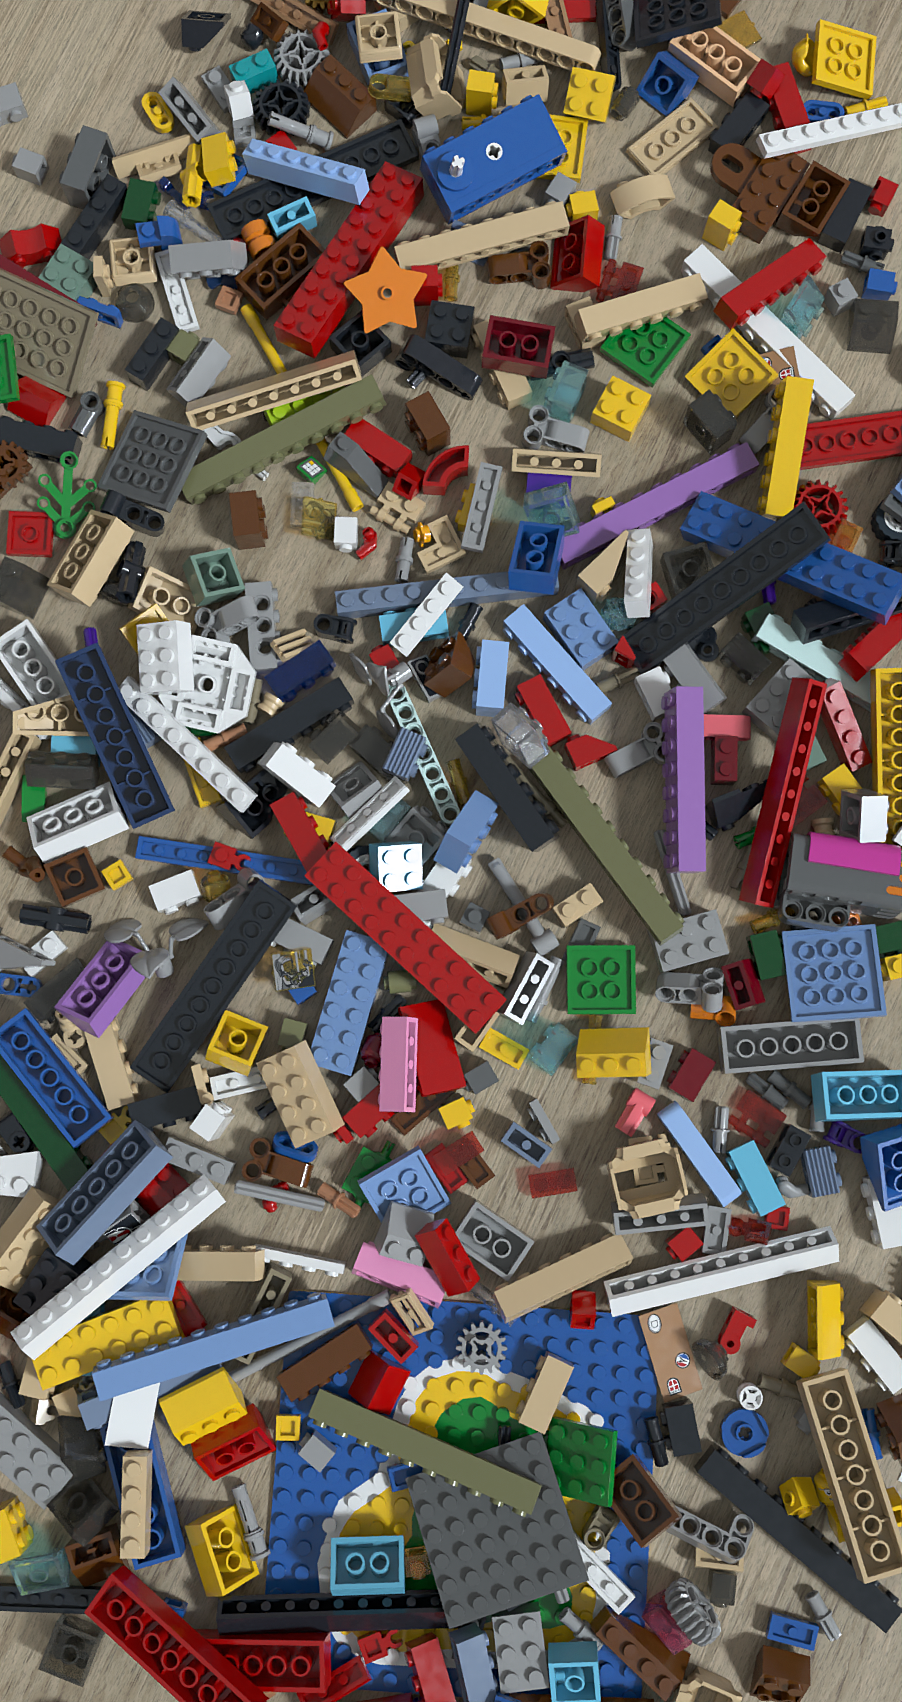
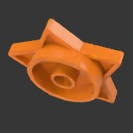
(369, 290)

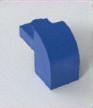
(160, 232)

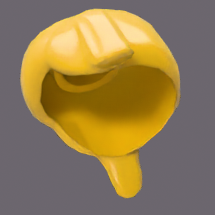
(803, 55)

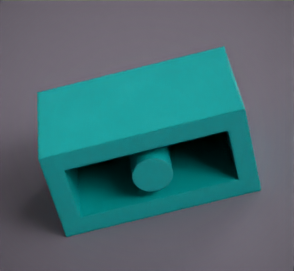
(255, 70)

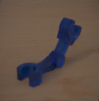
(168, 188)

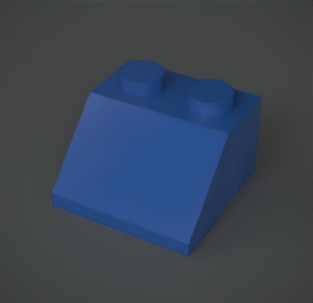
(667, 83)

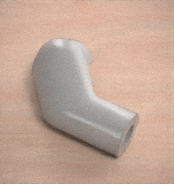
(789, 1190)

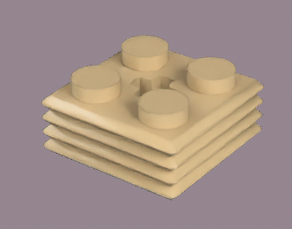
(378, 25)
(123, 270)

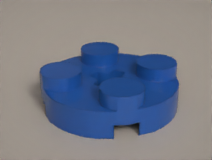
(737, 1444)

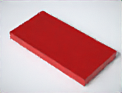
(437, 1055)

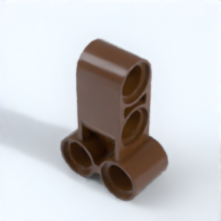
(521, 267)
(507, 921)
(277, 1166)

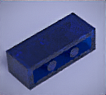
(300, 672)

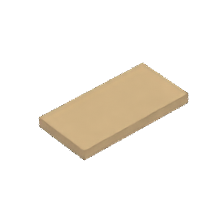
(672, 138)

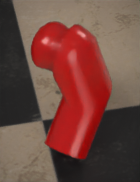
(271, 1206)

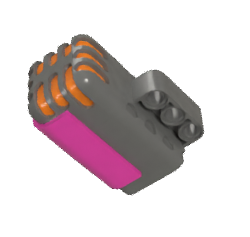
(838, 879)

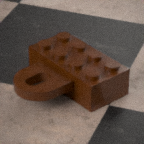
(760, 186)
(279, 271)

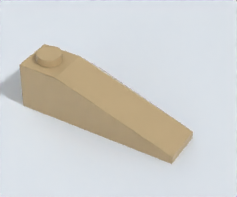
(51, 718)

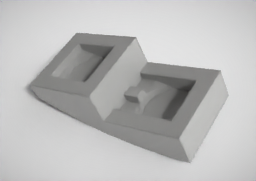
(244, 131)

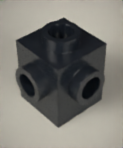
(876, 242)

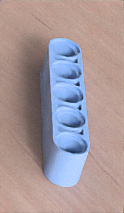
(699, 1153)

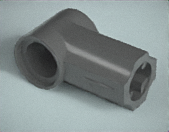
(85, 416)

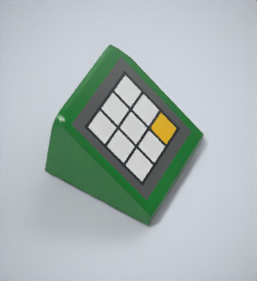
(311, 470)

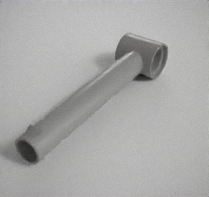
(542, 940)

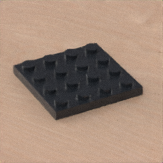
(669, 19)

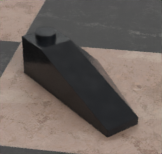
(732, 806)
(259, 812)

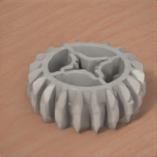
(288, 57)
(692, 1612)

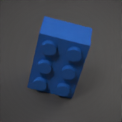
(536, 557)

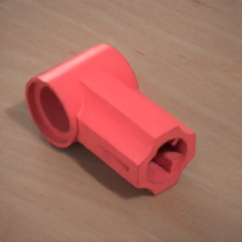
(637, 1107)

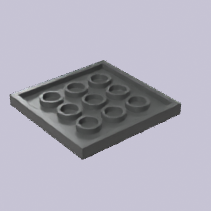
(152, 460)

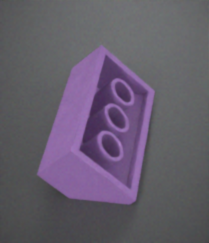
(101, 989)

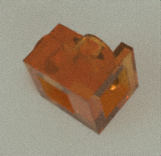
(417, 1562)

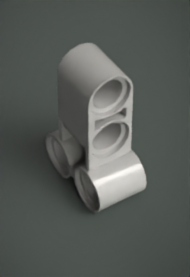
(425, 133)
(554, 432)
(757, 434)
(227, 619)
(636, 753)
(224, 907)
(691, 988)

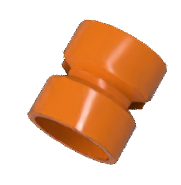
(258, 237)

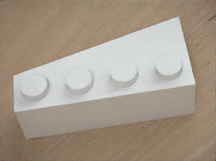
(20, 1173)

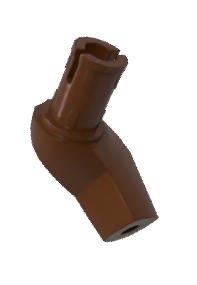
(28, 867)

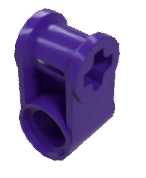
(843, 1136)

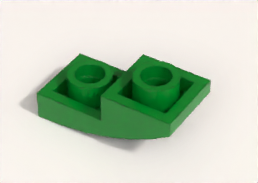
(32, 799)

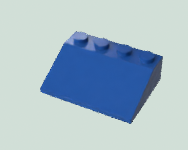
(884, 1165)

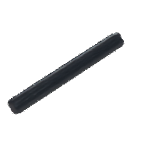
(454, 45)

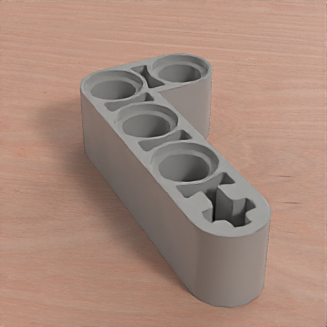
(723, 1538)

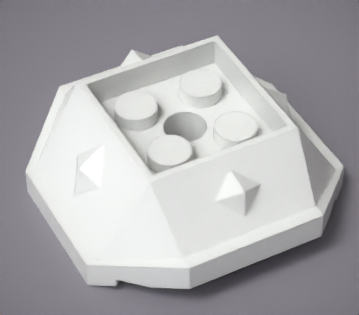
(231, 691)

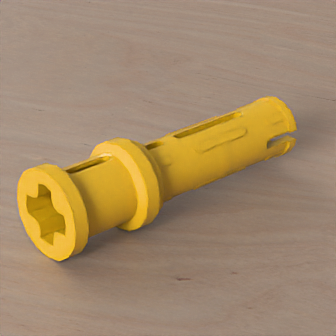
(113, 405)

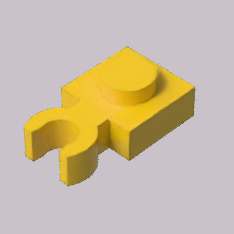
(116, 1126)

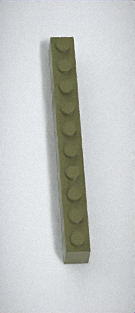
(283, 439)
(607, 849)
(426, 1451)

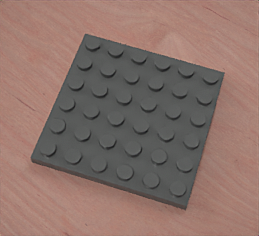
(487, 1553)

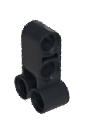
(118, 506)

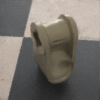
(602, 1524)

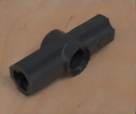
(582, 358)
(130, 572)
(55, 919)

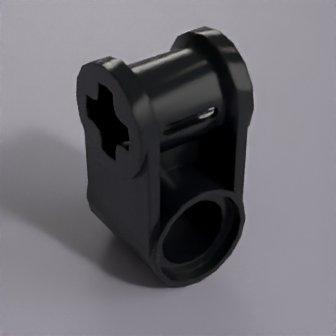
(402, 110)
(890, 553)
(336, 629)
(12, 1133)

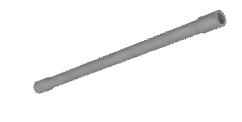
(372, 1304)

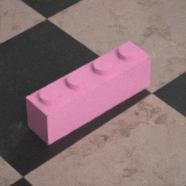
(398, 1064)
(398, 1275)

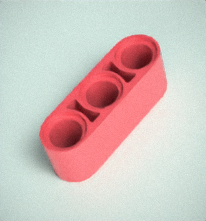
(727, 726)

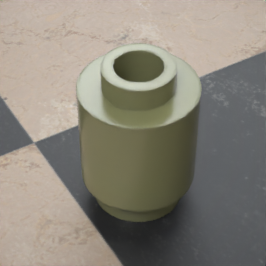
(399, 981)

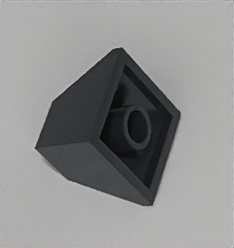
(201, 27)

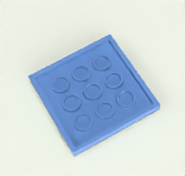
(833, 974)

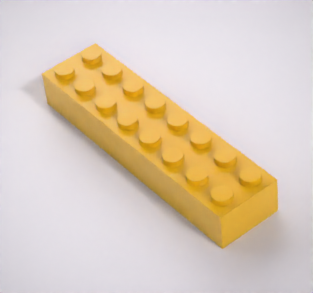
(887, 742)

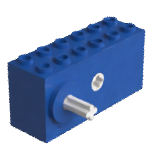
(492, 158)

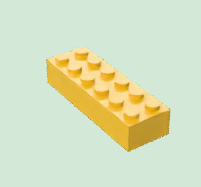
(786, 446)
(107, 1337)

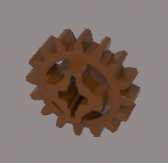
(15, 468)

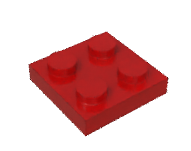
(29, 534)

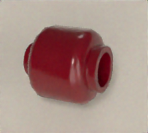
(371, 1049)

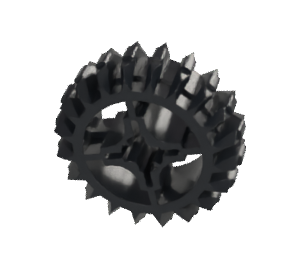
(270, 98)

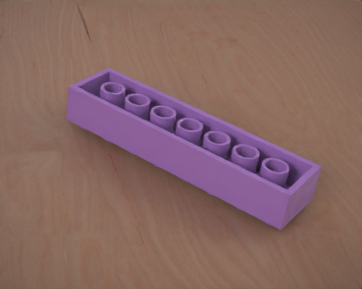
(684, 780)

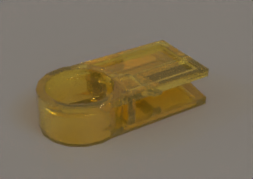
(396, 87)

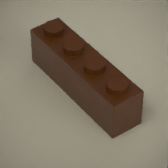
(324, 1361)

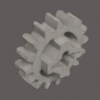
(474, 1355)

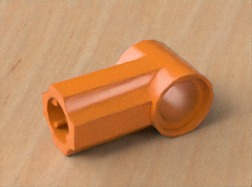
(724, 1017)

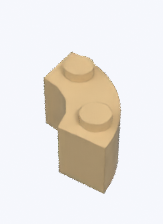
(642, 195)

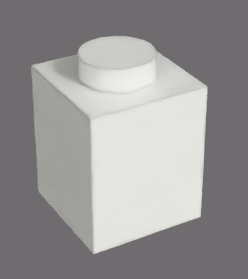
(238, 100)
(346, 534)

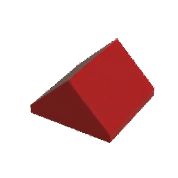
(36, 402)
(379, 1383)

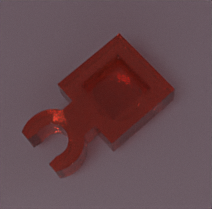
(753, 1230)

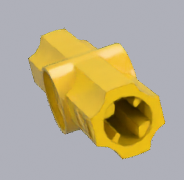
(193, 176)

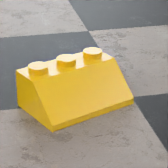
(613, 1052)
(824, 1319)
(203, 1406)
(221, 1551)

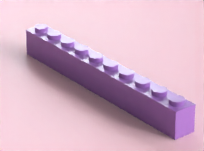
(659, 502)

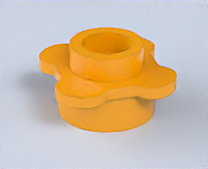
(422, 534)

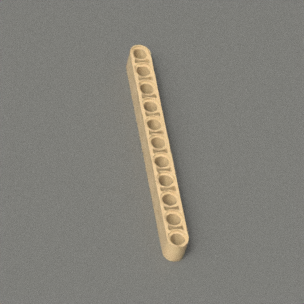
(505, 32)

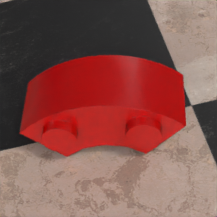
(30, 245)
(444, 469)

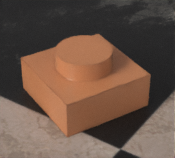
(229, 300)

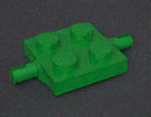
(365, 1163)

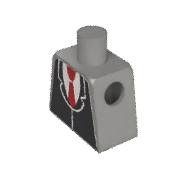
(125, 1224)

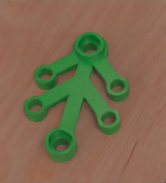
(66, 498)

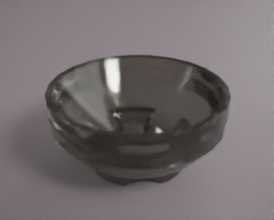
(136, 311)
(711, 1357)

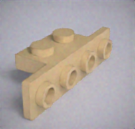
(155, 160)

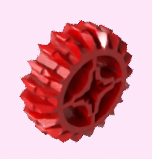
(828, 494)

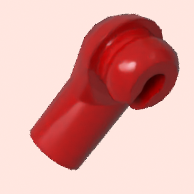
(319, 32)
(369, 543)

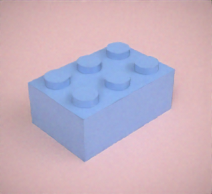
(490, 677)

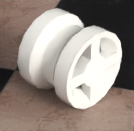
(752, 1400)

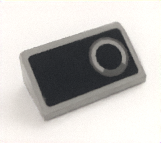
(418, 669)

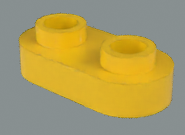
(159, 113)

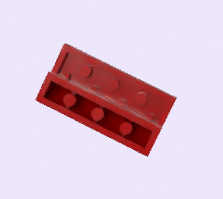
(161, 1189)

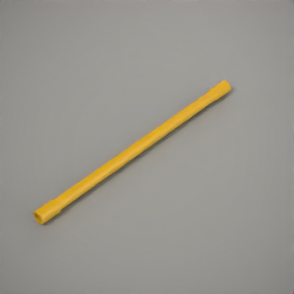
(254, 323)

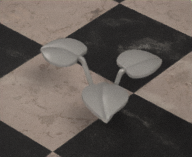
(382, 677)
(159, 959)

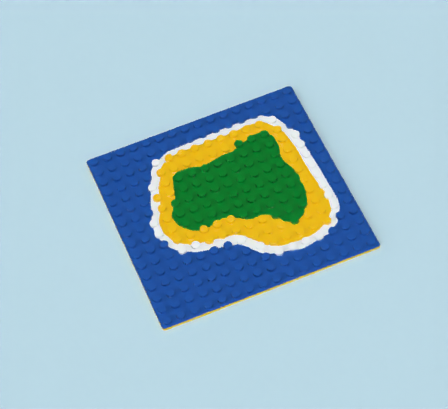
(353, 1496)

